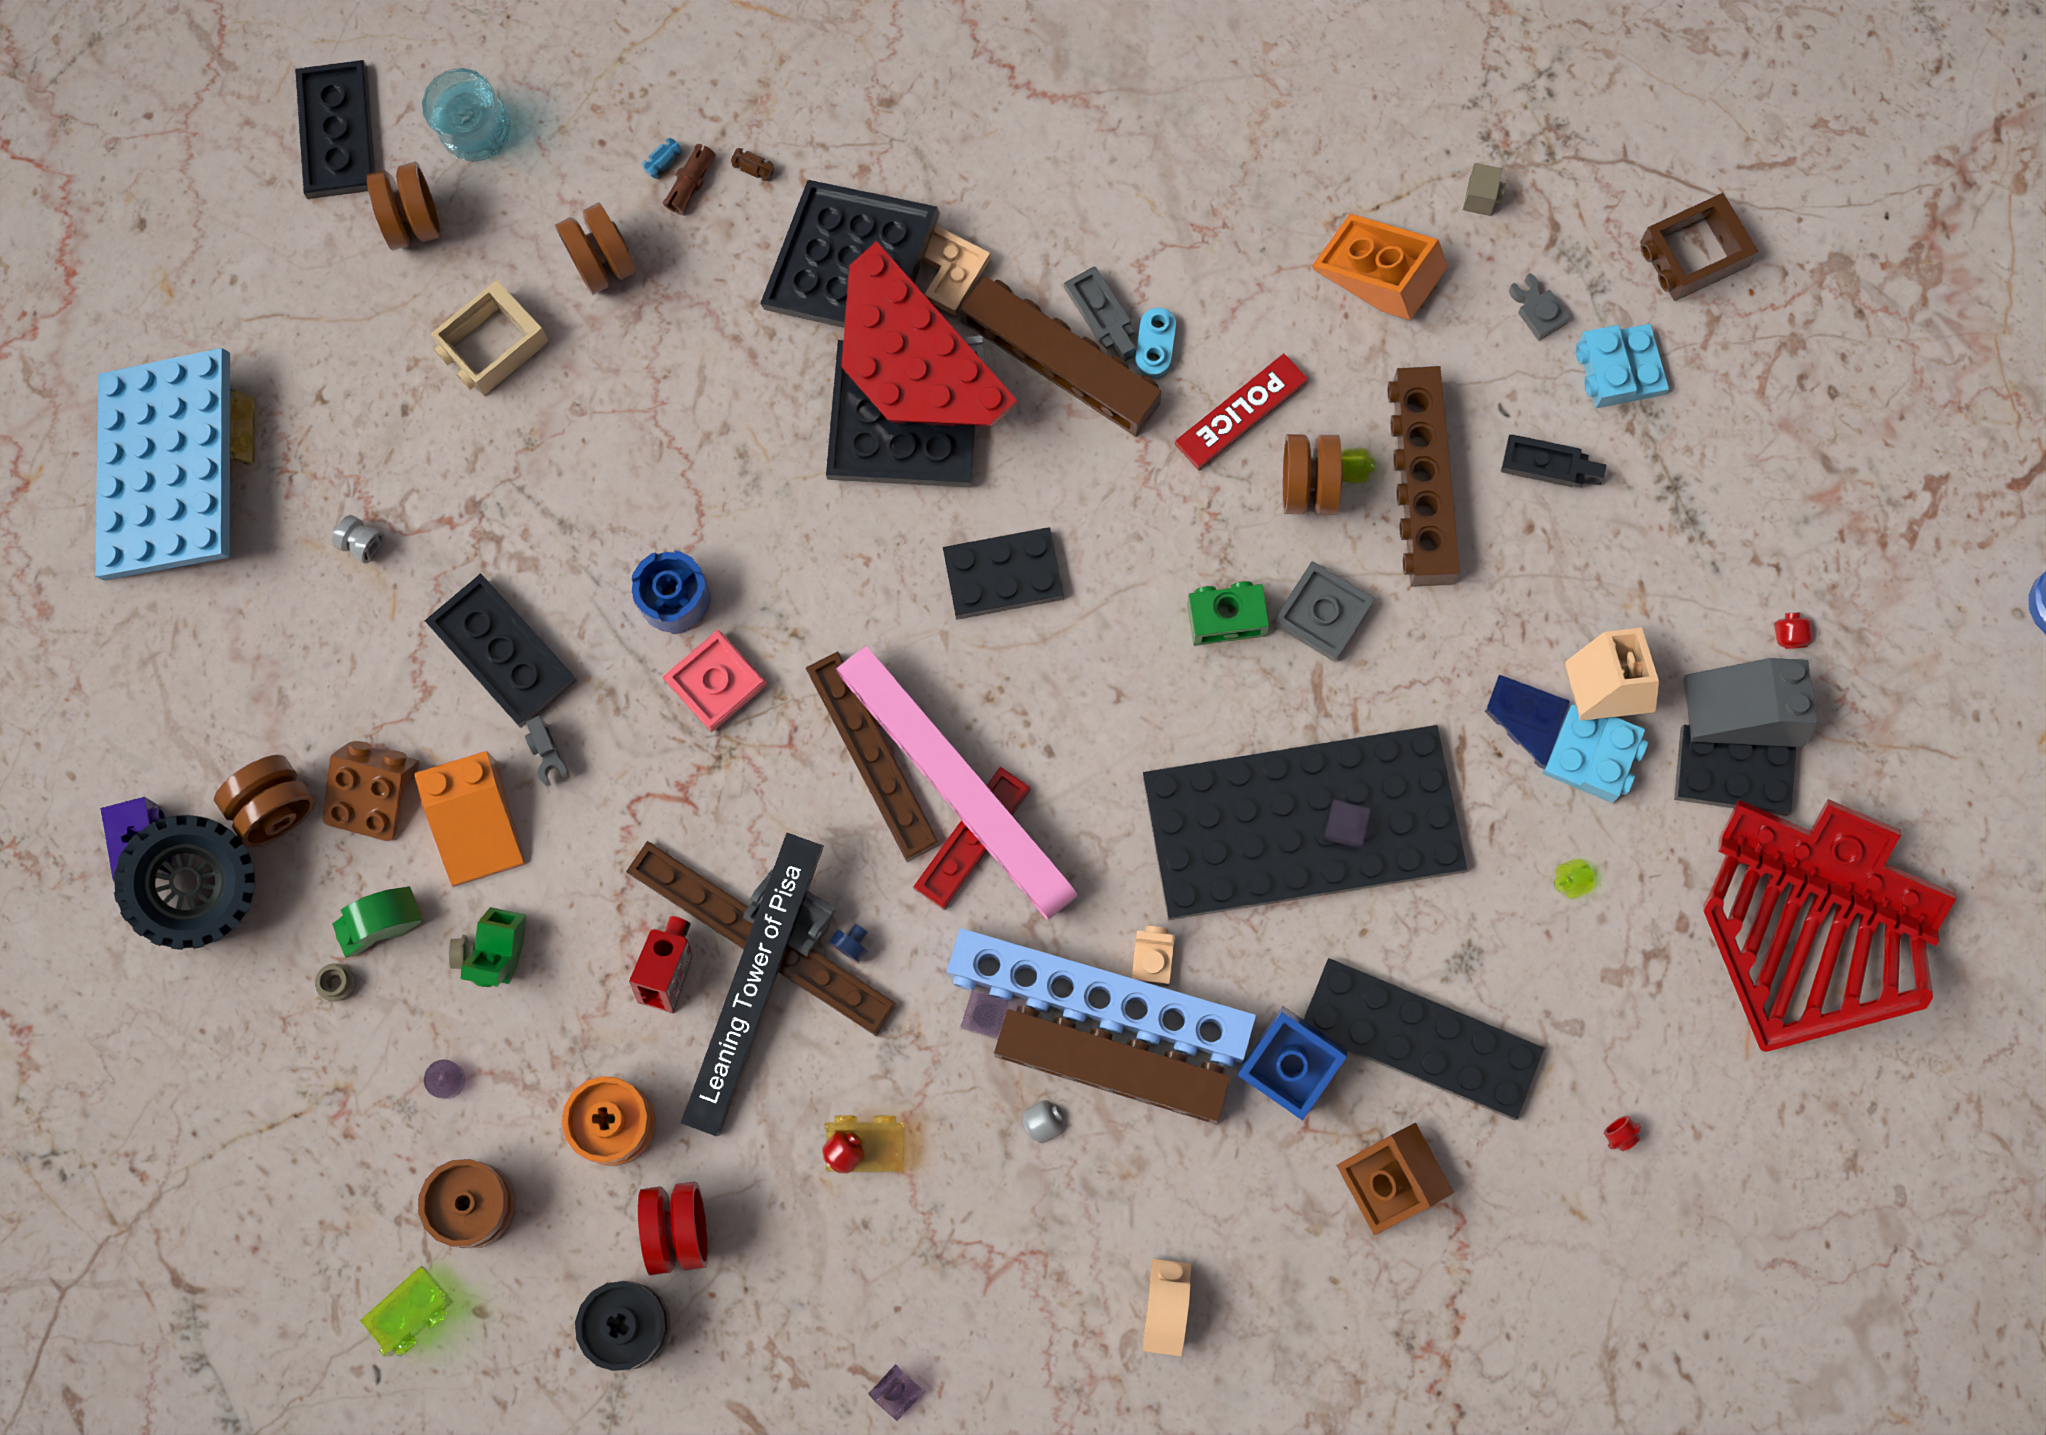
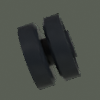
(599, 1329)

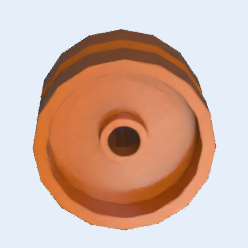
(586, 1116)

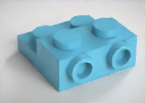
(1621, 364)
(1596, 754)

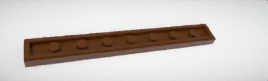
(725, 916)

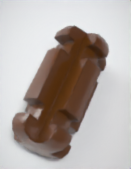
(752, 164)

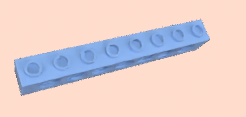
(973, 948)

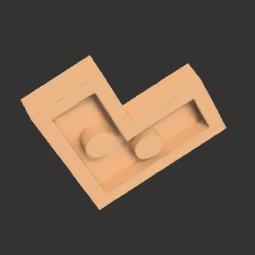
(958, 266)

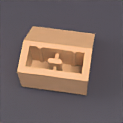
(1613, 676)

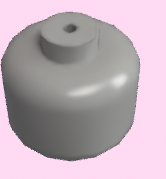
(1043, 1121)

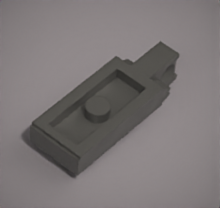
(1102, 312)

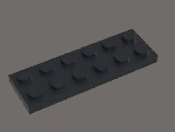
(1423, 1039)

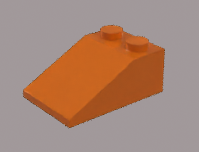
(1383, 264)
(470, 817)

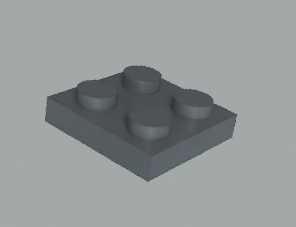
(1323, 611)

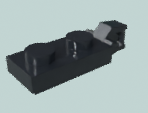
(1550, 462)

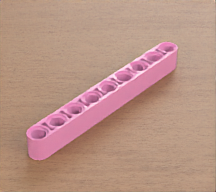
(957, 783)

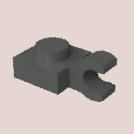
(542, 743)

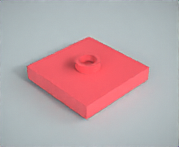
(714, 681)

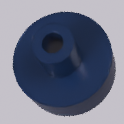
(850, 944)

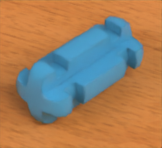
(662, 158)

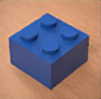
(1292, 1063)

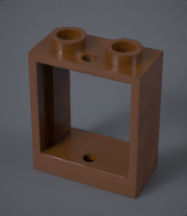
(1728, 232)

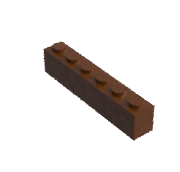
(1061, 355)
(1111, 1065)

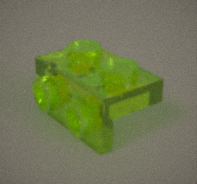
(406, 1312)

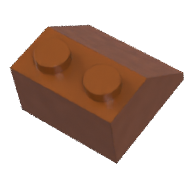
(1395, 1178)

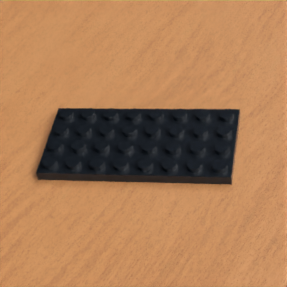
(1257, 822)

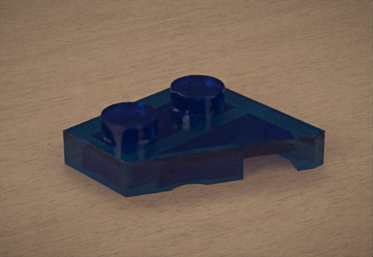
(1528, 716)

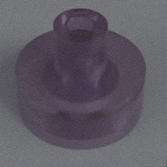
(451, 1083)

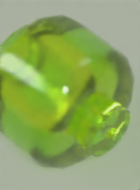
(1357, 465)
(1574, 878)

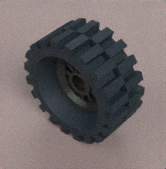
(172, 926)

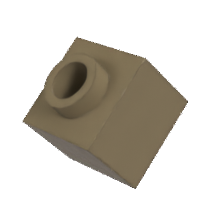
(1484, 189)

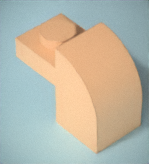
(1167, 1307)

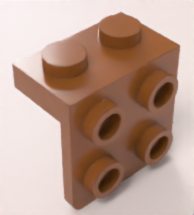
(366, 789)

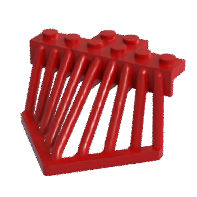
(1839, 863)

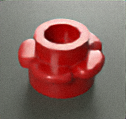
(1622, 1133)

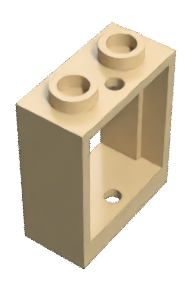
(473, 315)

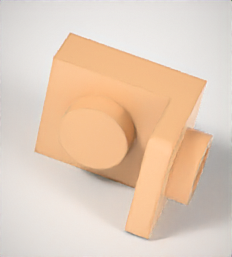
(1153, 956)

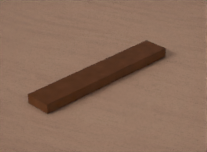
(873, 760)

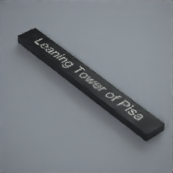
(752, 984)

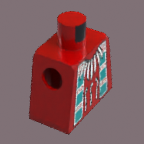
(663, 966)

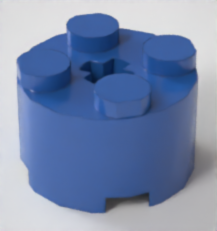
(676, 611)

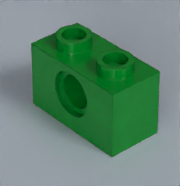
(1211, 627)

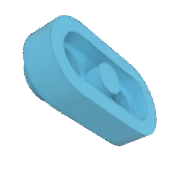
(1155, 341)

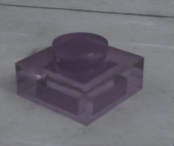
(1347, 824)
(984, 1014)
(896, 1392)

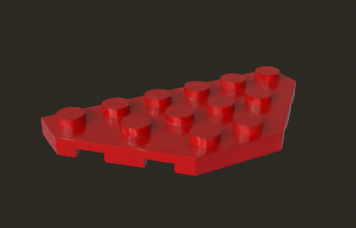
(911, 355)

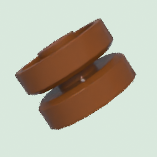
(403, 206)
(596, 248)
(1314, 474)
(264, 800)
(450, 1220)

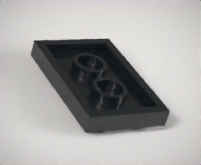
(1003, 573)
(1733, 772)

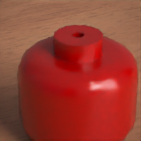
(1794, 631)
(843, 1152)

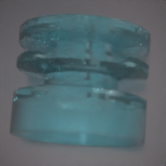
(466, 114)

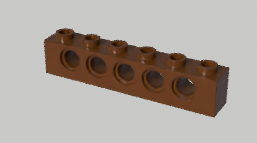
(1425, 388)

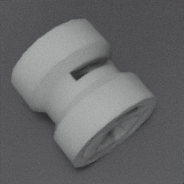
(357, 538)

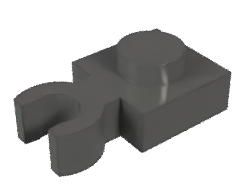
(1540, 312)

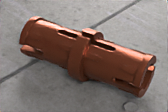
(689, 179)

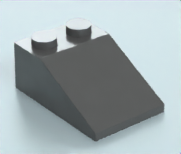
(1752, 703)

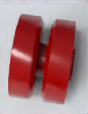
(672, 1228)

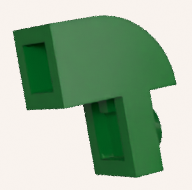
(376, 918)
(496, 948)

